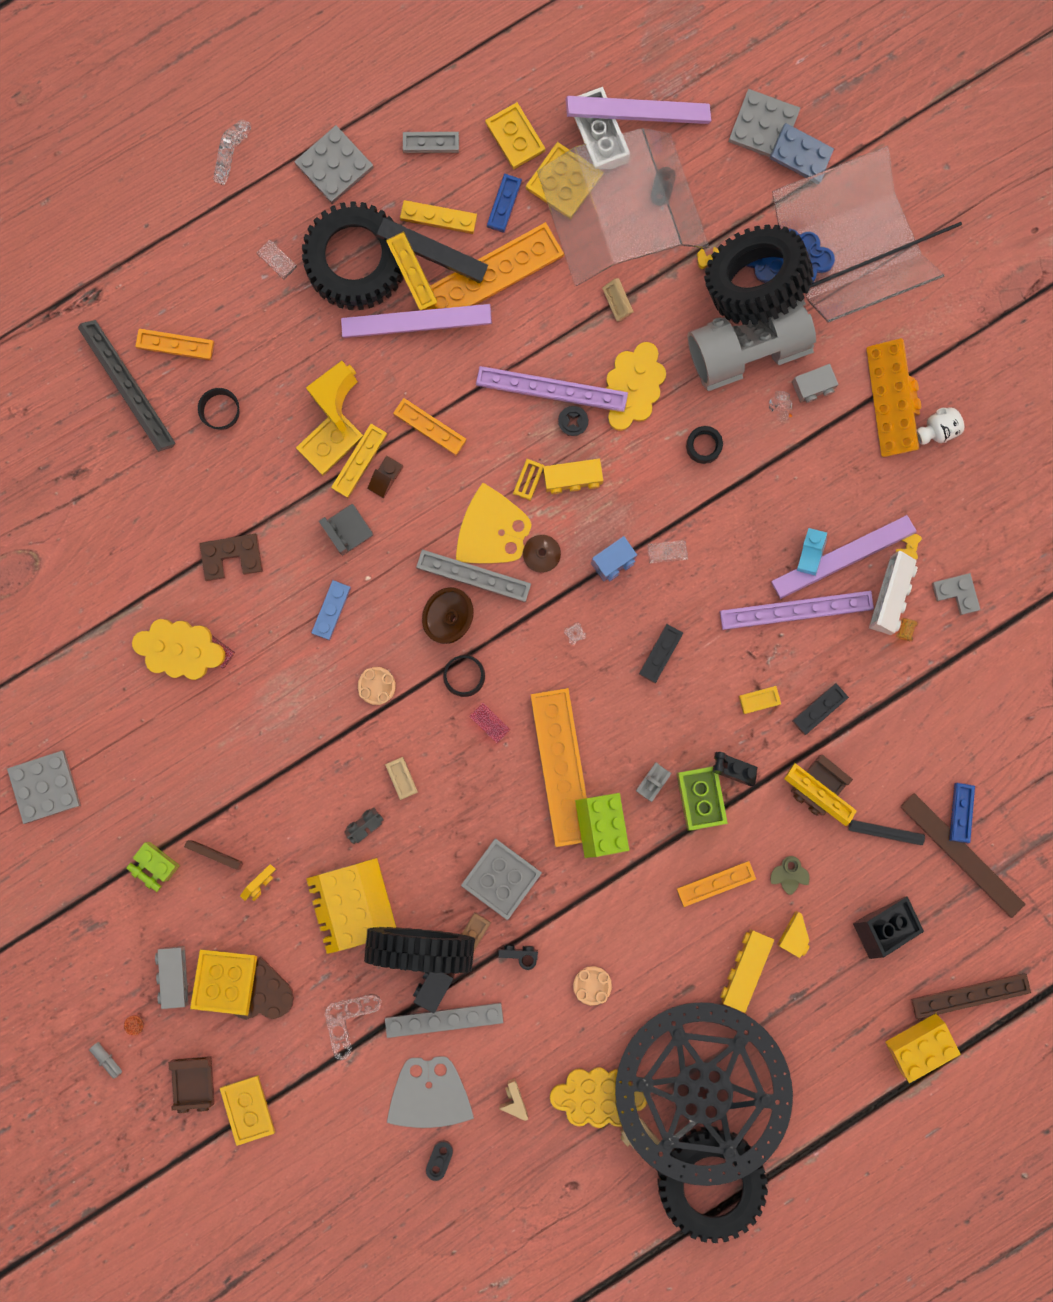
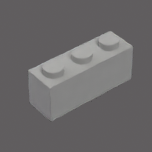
(172, 977)

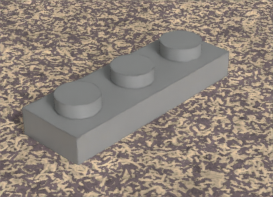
(430, 142)

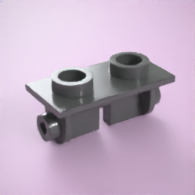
(356, 830)

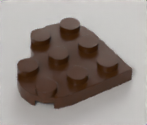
(270, 993)

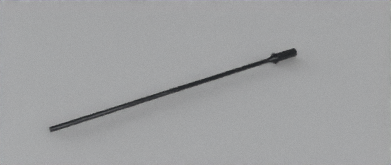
(885, 254)

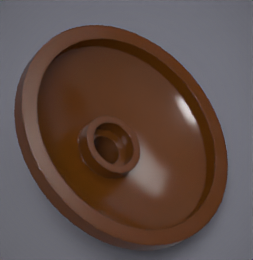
(440, 612)

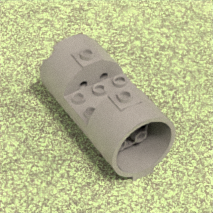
(724, 349)

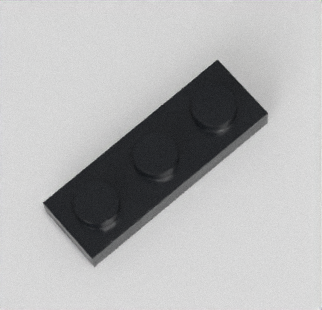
(661, 653)
(820, 709)

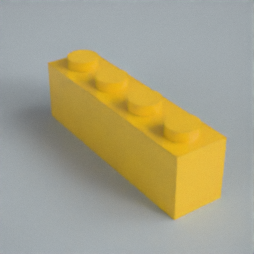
(747, 970)

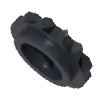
(573, 412)

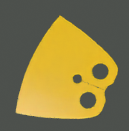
(479, 530)

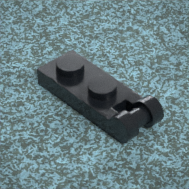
(734, 769)

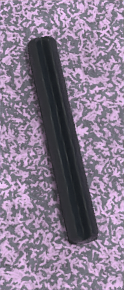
(886, 832)

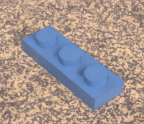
(331, 610)

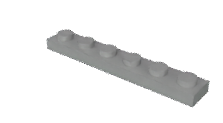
(473, 575)
(444, 1020)

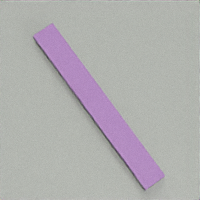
(638, 110)
(416, 321)
(552, 389)
(846, 556)
(796, 610)

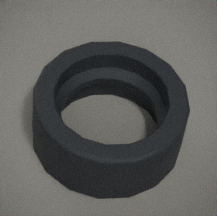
(704, 430)

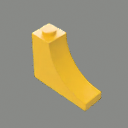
(331, 391)

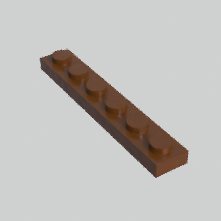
(971, 996)

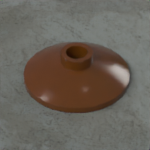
(541, 563)

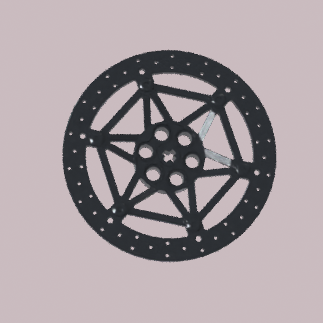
(760, 1101)

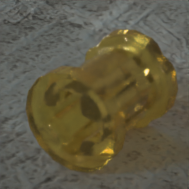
(907, 629)

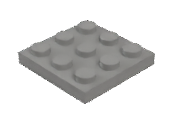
(761, 122)
(334, 164)
(43, 787)
(501, 879)

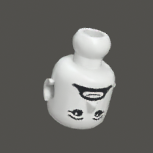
(941, 426)

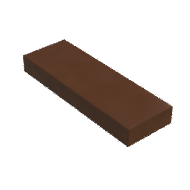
(213, 854)

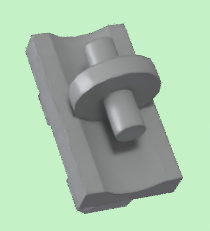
(653, 782)

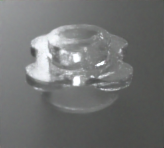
(574, 638)

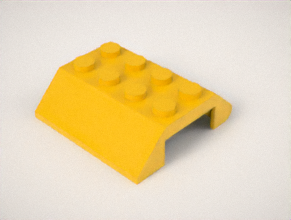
(351, 903)

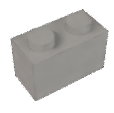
(815, 383)

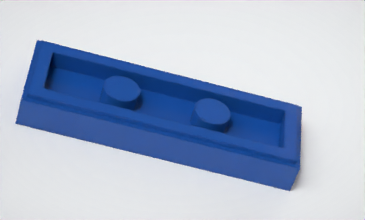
(504, 203)
(962, 813)

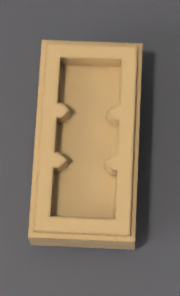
(617, 299)
(401, 778)

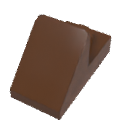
(384, 477)

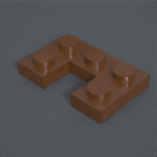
(241, 546)

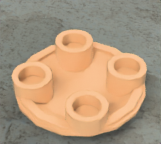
(376, 685)
(592, 986)

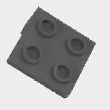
(346, 529)

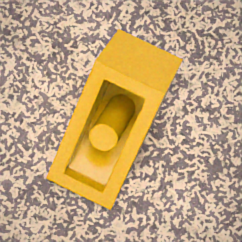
(795, 936)

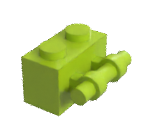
(154, 861)

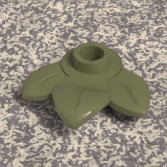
(790, 877)

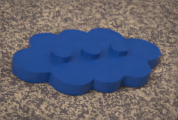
(821, 259)

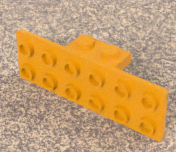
(894, 397)

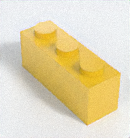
(573, 476)

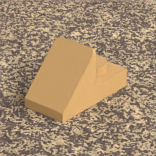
(516, 1106)

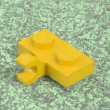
(253, 888)

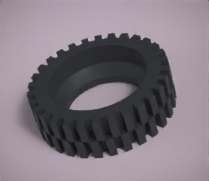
(342, 290)
(766, 299)
(419, 950)
(705, 1226)

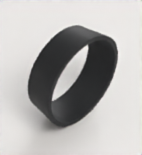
(211, 393)
(472, 692)

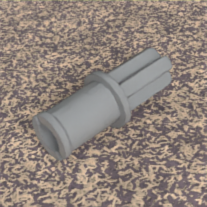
(105, 1060)

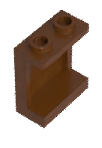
(829, 776)
(192, 1084)

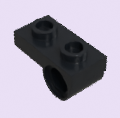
(509, 951)

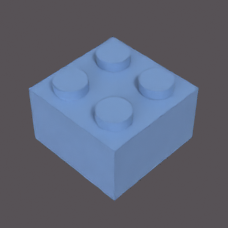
(613, 559)

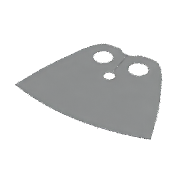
(428, 1108)

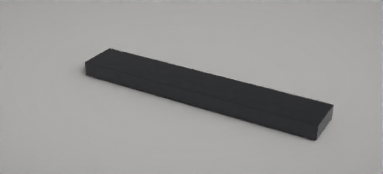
(435, 251)

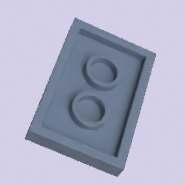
(800, 152)

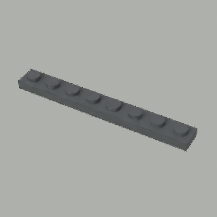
(126, 385)

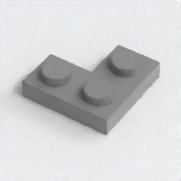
(960, 588)

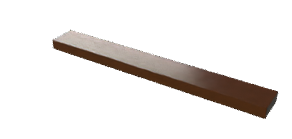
(962, 856)

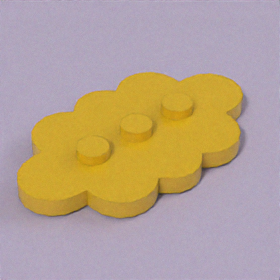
(640, 377)
(178, 649)
(591, 1097)

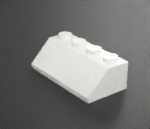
(596, 128)
(893, 593)

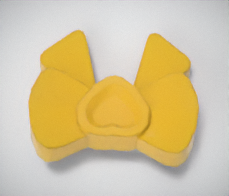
(703, 259)
(911, 547)

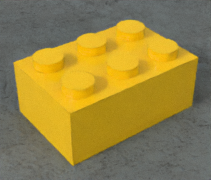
(922, 1048)

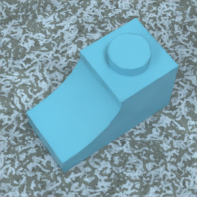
(812, 551)

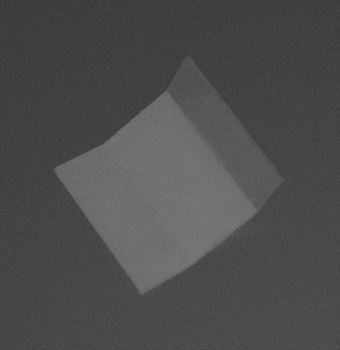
(620, 201)
(858, 220)

